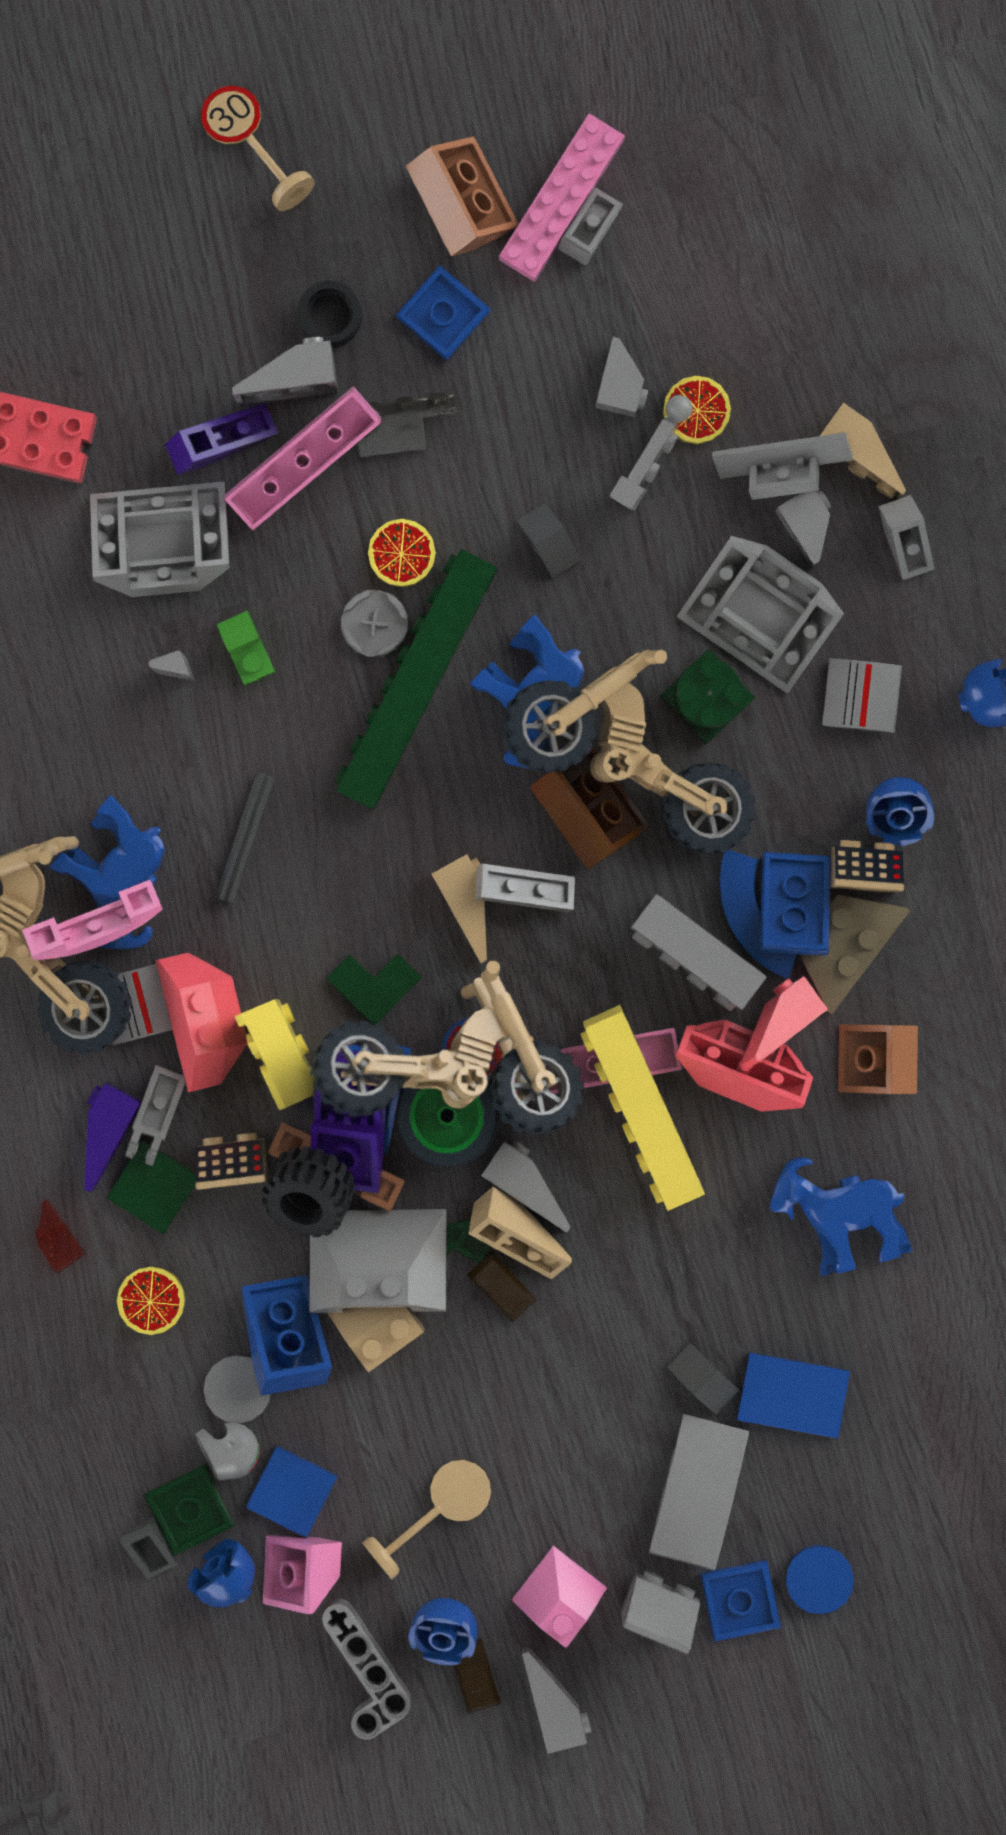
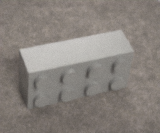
(698, 953)

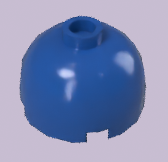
(985, 694)
(899, 811)
(225, 1576)
(444, 1631)

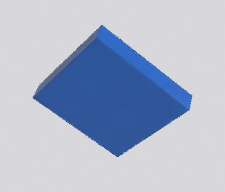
(443, 313)
(291, 1491)
(740, 1600)

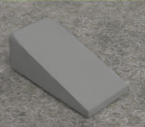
(590, 226)

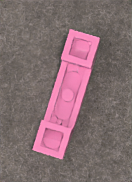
(95, 927)

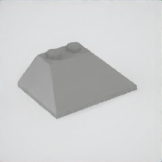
(159, 538)
(762, 611)
(381, 1262)

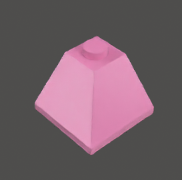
(299, 1571)
(559, 1596)

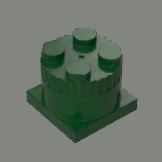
(707, 696)

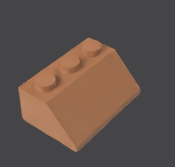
(461, 195)

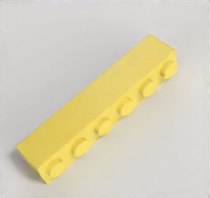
(643, 1108)

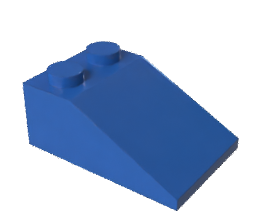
(285, 1336)

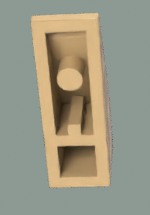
(458, 887)
(517, 1233)

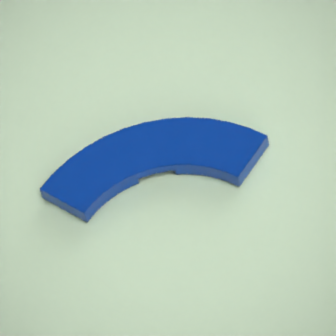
(743, 911)

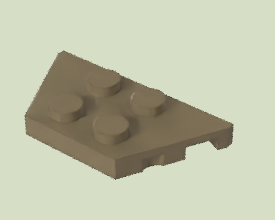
(855, 938)

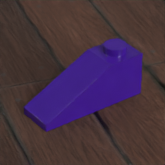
(220, 438)
(106, 1126)

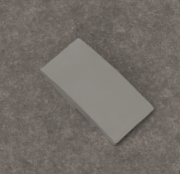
(699, 1492)

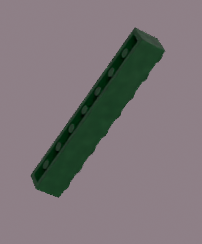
(416, 680)

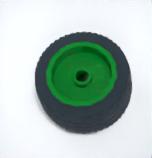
(441, 1141)

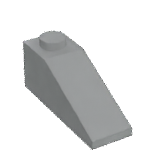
(520, 1178)
(556, 1709)

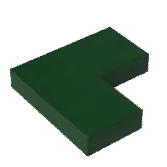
(376, 994)

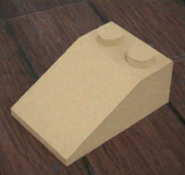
(377, 1332)

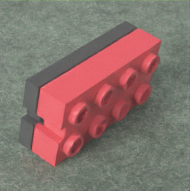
(45, 438)

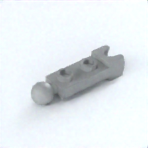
(630, 490)

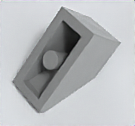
(621, 383)
(807, 523)
(907, 537)

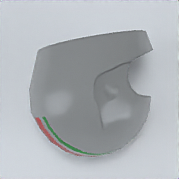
(232, 1455)

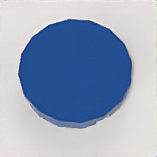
(819, 1579)

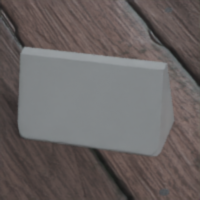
(173, 665)

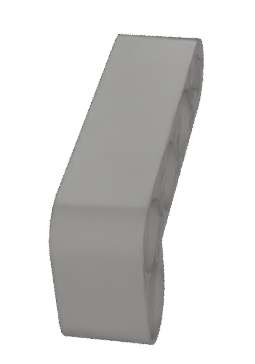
(360, 1663)

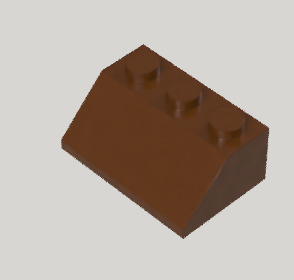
(589, 813)

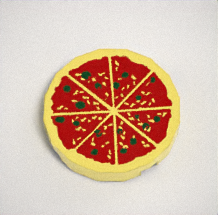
(709, 411)
(401, 553)
(151, 1300)

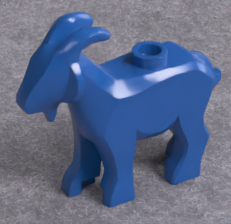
(551, 665)
(127, 865)
(840, 1211)

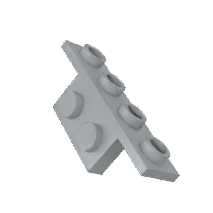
(783, 466)

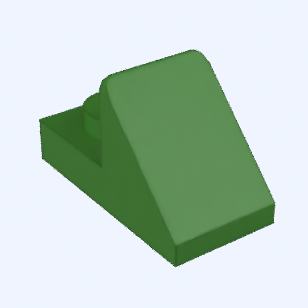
(246, 648)

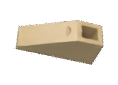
(868, 451)

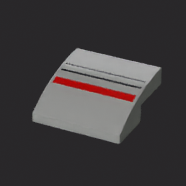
(862, 695)
(148, 1005)

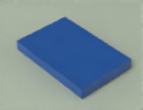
(795, 904)
(793, 1395)

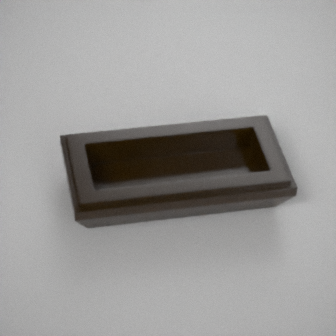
(501, 1287)
(477, 1680)

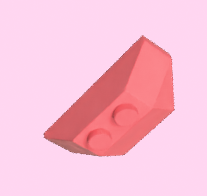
(202, 1018)
(713, 1060)

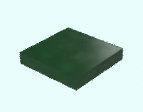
(153, 1191)
(189, 1509)

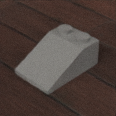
(297, 373)
(661, 1611)

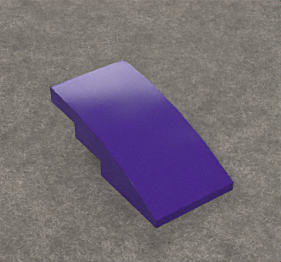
(352, 1140)

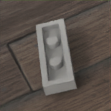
(525, 887)

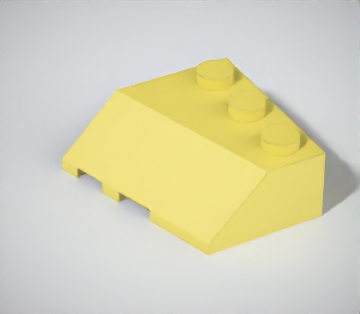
(280, 1051)

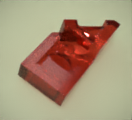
(56, 1239)

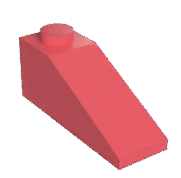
(782, 1018)

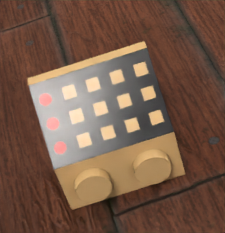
(867, 868)
(231, 1162)

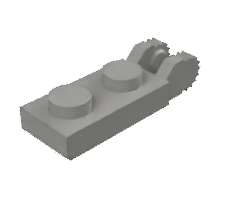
(156, 1110)

